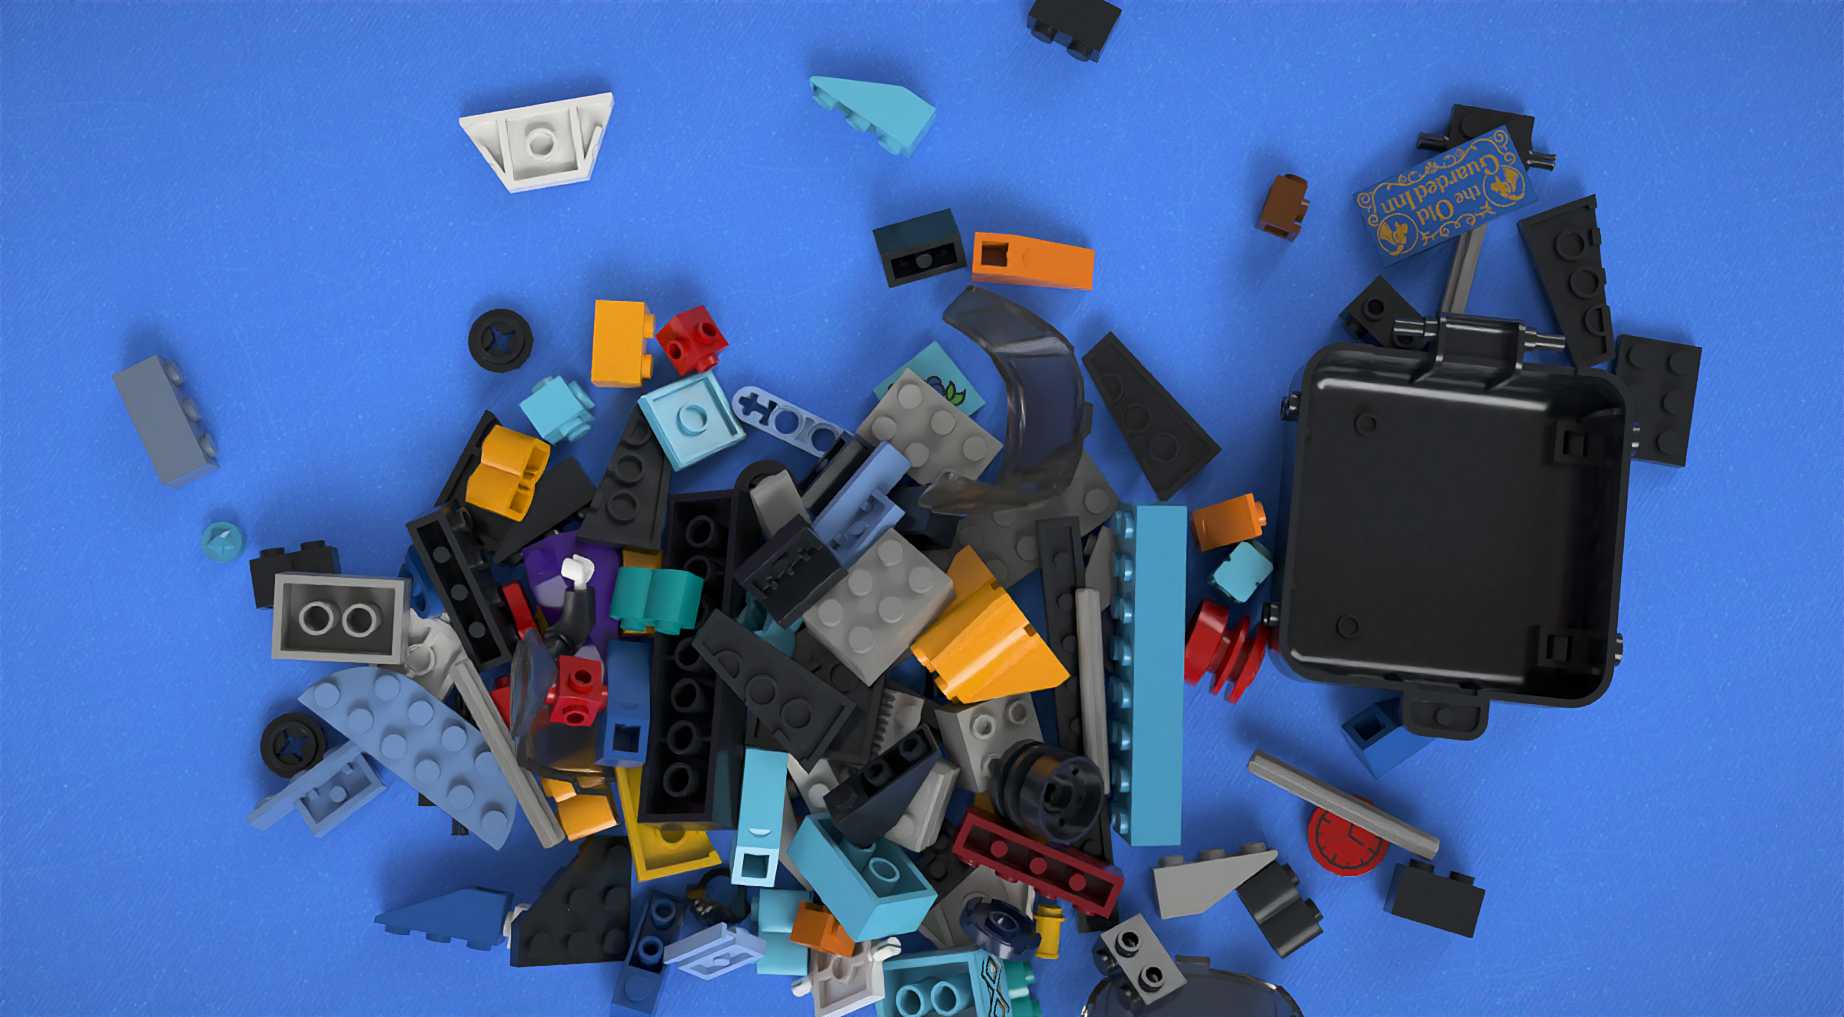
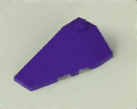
(544, 567)

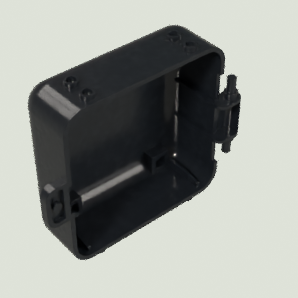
(1452, 523)

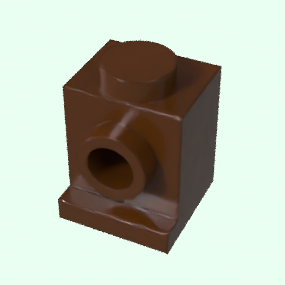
(1283, 207)

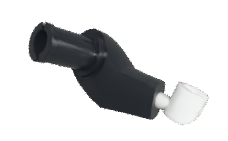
(579, 611)

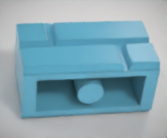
(1241, 571)

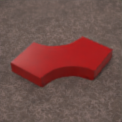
(520, 607)

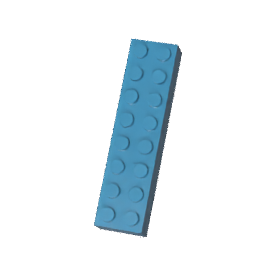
(1148, 671)

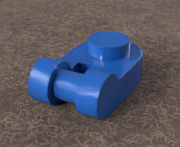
(423, 593)

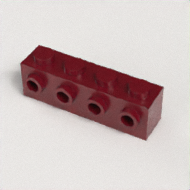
(1039, 862)

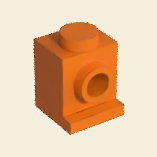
(821, 931)

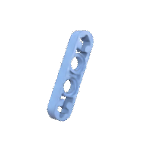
(807, 427)

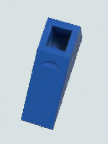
(626, 717)
(1380, 739)
(464, 914)
(643, 970)

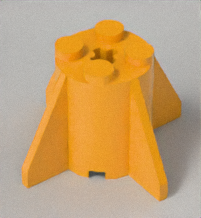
(985, 641)

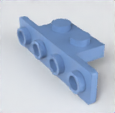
(861, 508)
(325, 792)

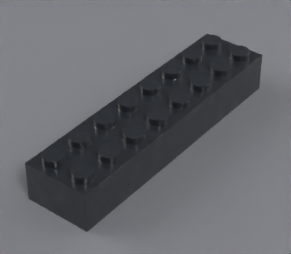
(694, 715)

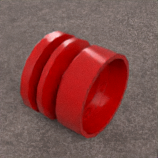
(1222, 650)

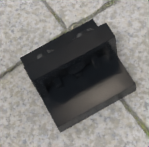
(791, 571)

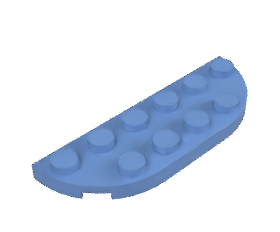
(420, 744)

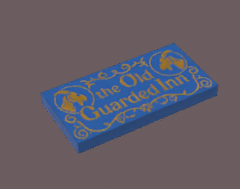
(1445, 196)

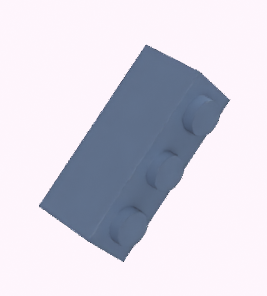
(167, 421)

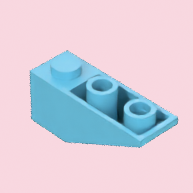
(883, 109)
(761, 805)

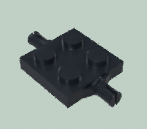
(1470, 122)

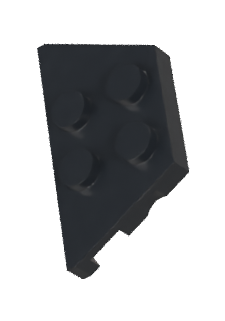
(487, 526)

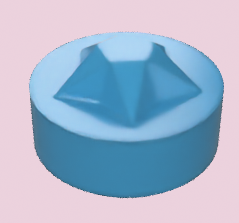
(223, 542)

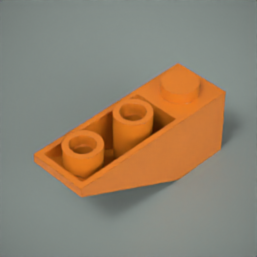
(1031, 262)
(1227, 523)

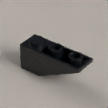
(558, 500)
(883, 789)

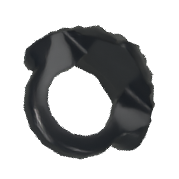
(713, 912)

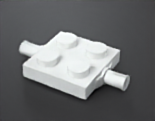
(431, 652)
(847, 983)

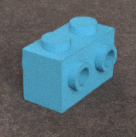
(559, 410)

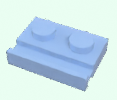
(715, 951)

